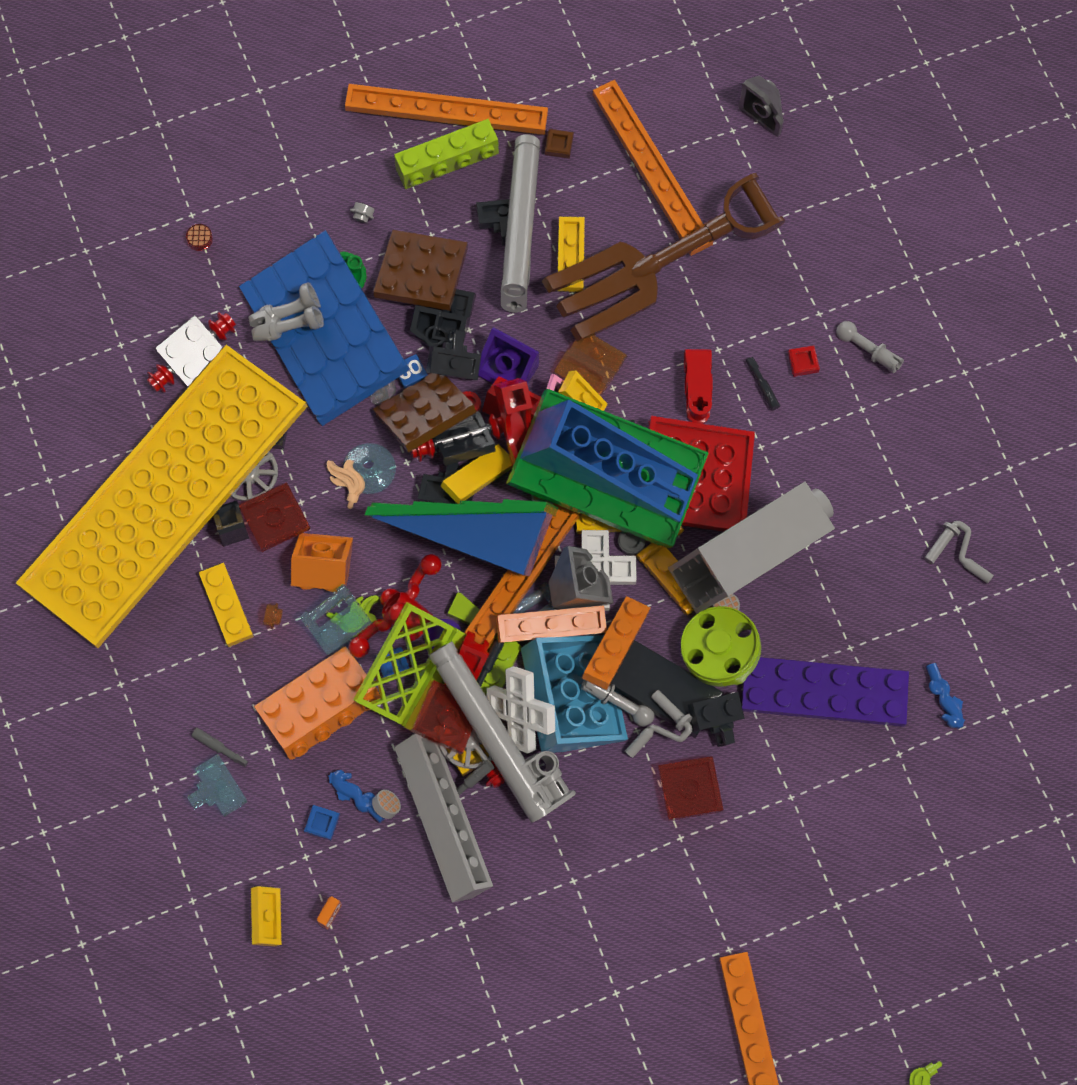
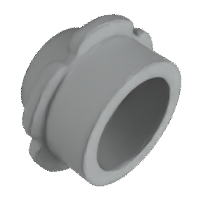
(362, 212)

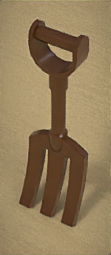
(641, 270)

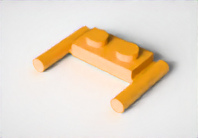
(657, 560)

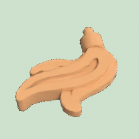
(347, 477)

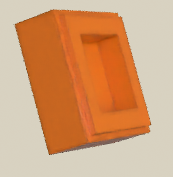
(329, 912)

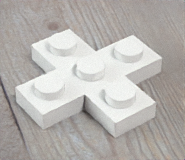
(619, 569)
(521, 710)

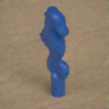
(950, 705)
(349, 790)

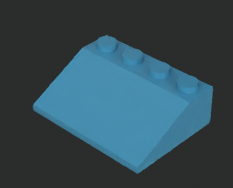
(558, 675)

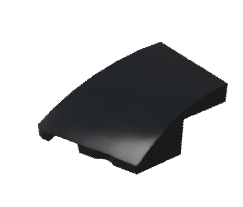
(433, 324)

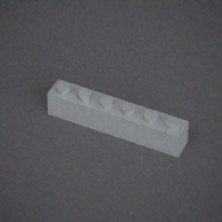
(443, 818)

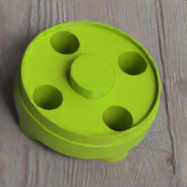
(721, 646)

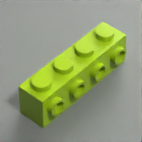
(446, 154)

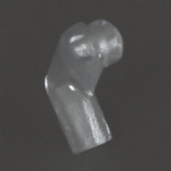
(383, 393)

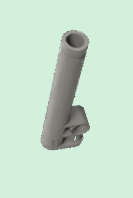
(520, 224)
(534, 789)

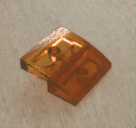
(594, 361)

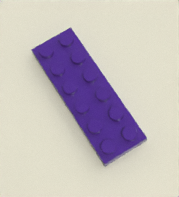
(827, 691)

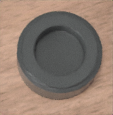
(630, 544)

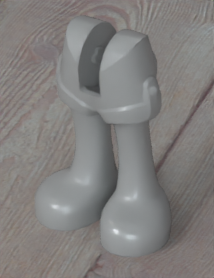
(268, 319)

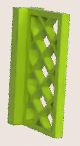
(417, 693)

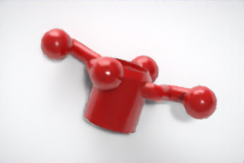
(393, 603)

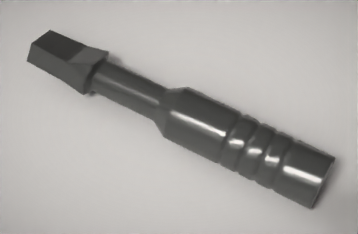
(217, 746)
(476, 776)

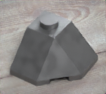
(762, 103)
(578, 582)

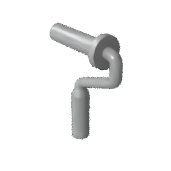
(950, 531)
(682, 721)

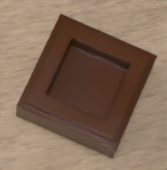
(559, 143)

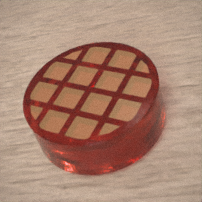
(199, 237)

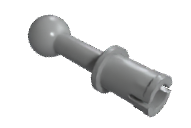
(848, 332)
(641, 714)

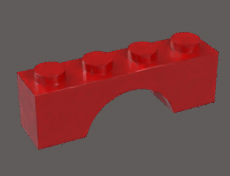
(515, 413)

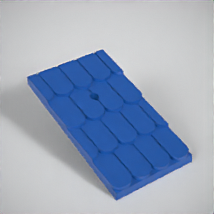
(351, 350)

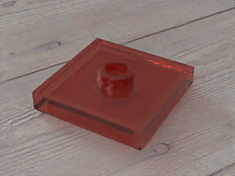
(274, 517)
(442, 719)
(690, 788)

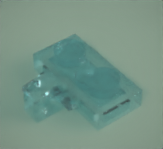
(217, 787)

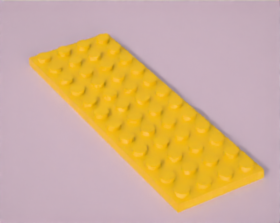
(161, 496)

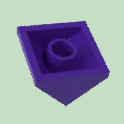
(507, 358)

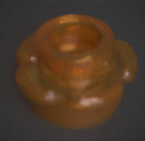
(272, 615)

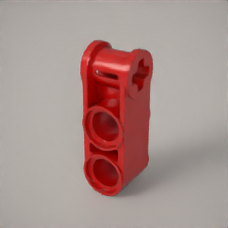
(698, 384)

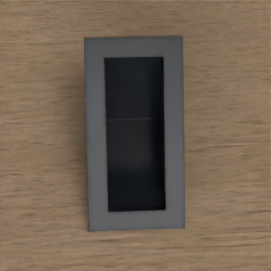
(230, 524)

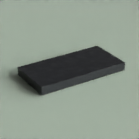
(647, 671)

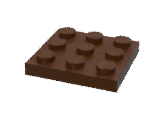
(421, 270)
(424, 410)

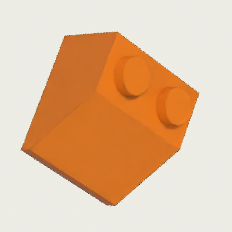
(321, 561)

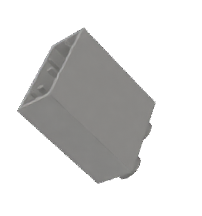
(753, 546)

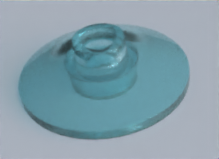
(381, 473)

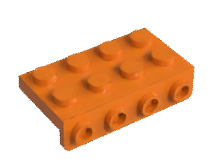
(316, 703)

